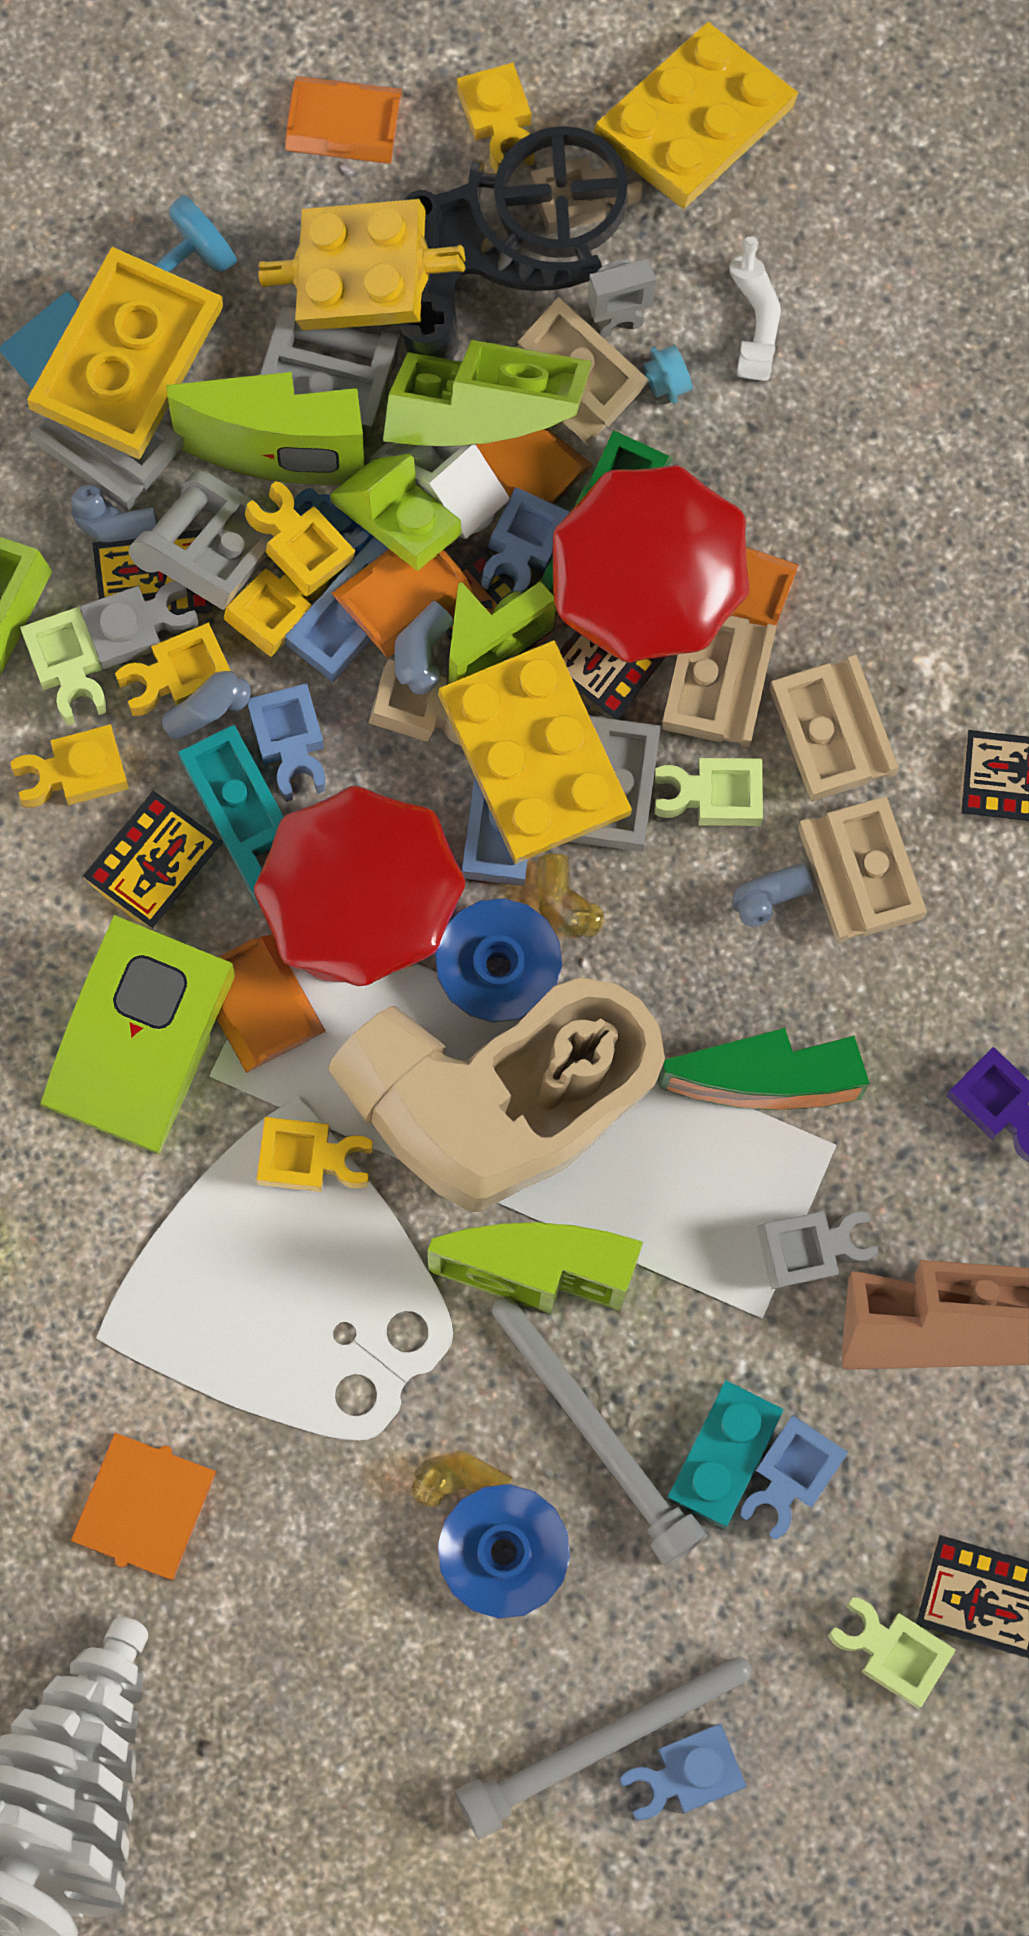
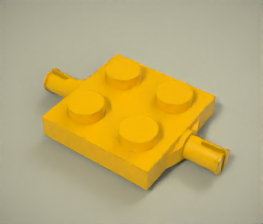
(361, 265)

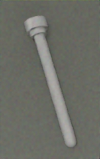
(670, 1529)
(490, 1801)

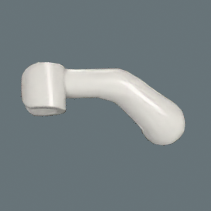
(753, 281)

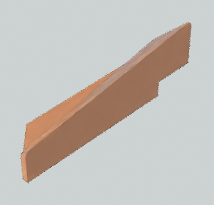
(944, 1319)

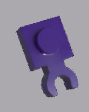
(995, 1099)

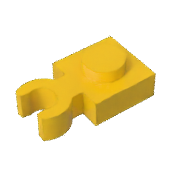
(496, 109)
(303, 545)
(269, 610)
(179, 669)
(82, 765)
(298, 1156)

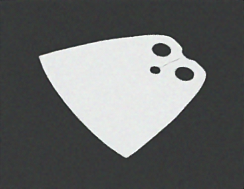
(254, 1280)

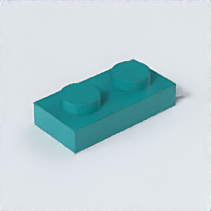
(725, 1454)

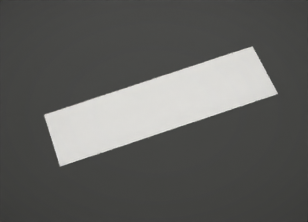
(665, 1173)

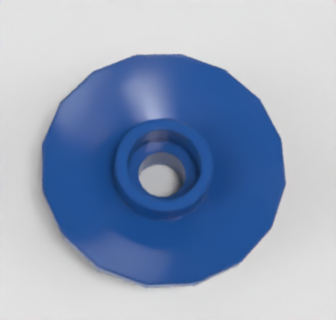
(504, 931)
(529, 1525)

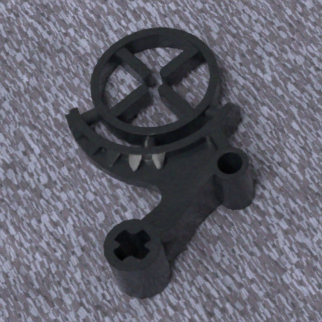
(457, 220)

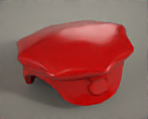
(650, 563)
(358, 886)

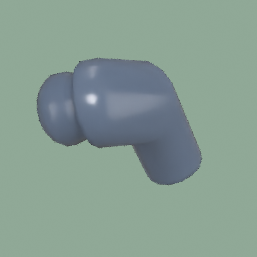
(104, 520)
(414, 649)
(207, 704)
(757, 896)

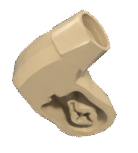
(518, 1103)

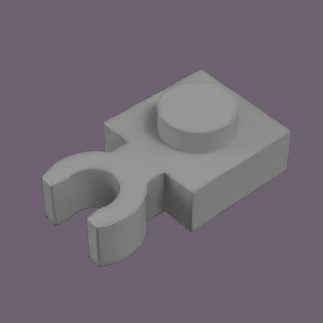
(620, 293)
(128, 626)
(806, 1248)

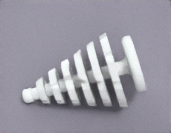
(66, 1792)

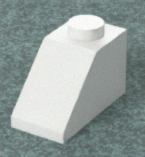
(456, 479)

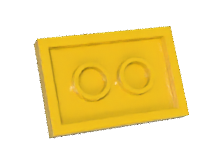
(696, 115)
(121, 351)
(534, 752)

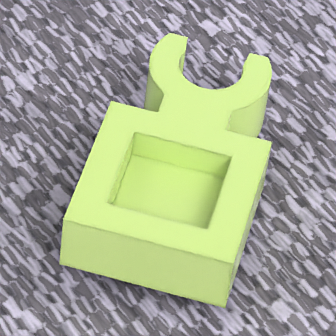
(64, 657)
(723, 791)
(902, 1656)

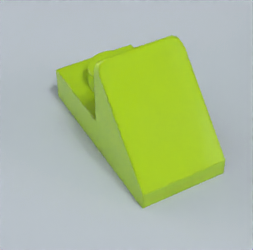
(397, 511)
(488, 639)

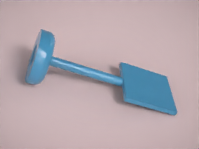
(35, 342)

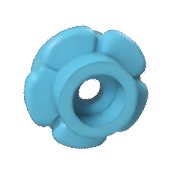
(667, 373)

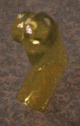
(561, 904)
(452, 1473)

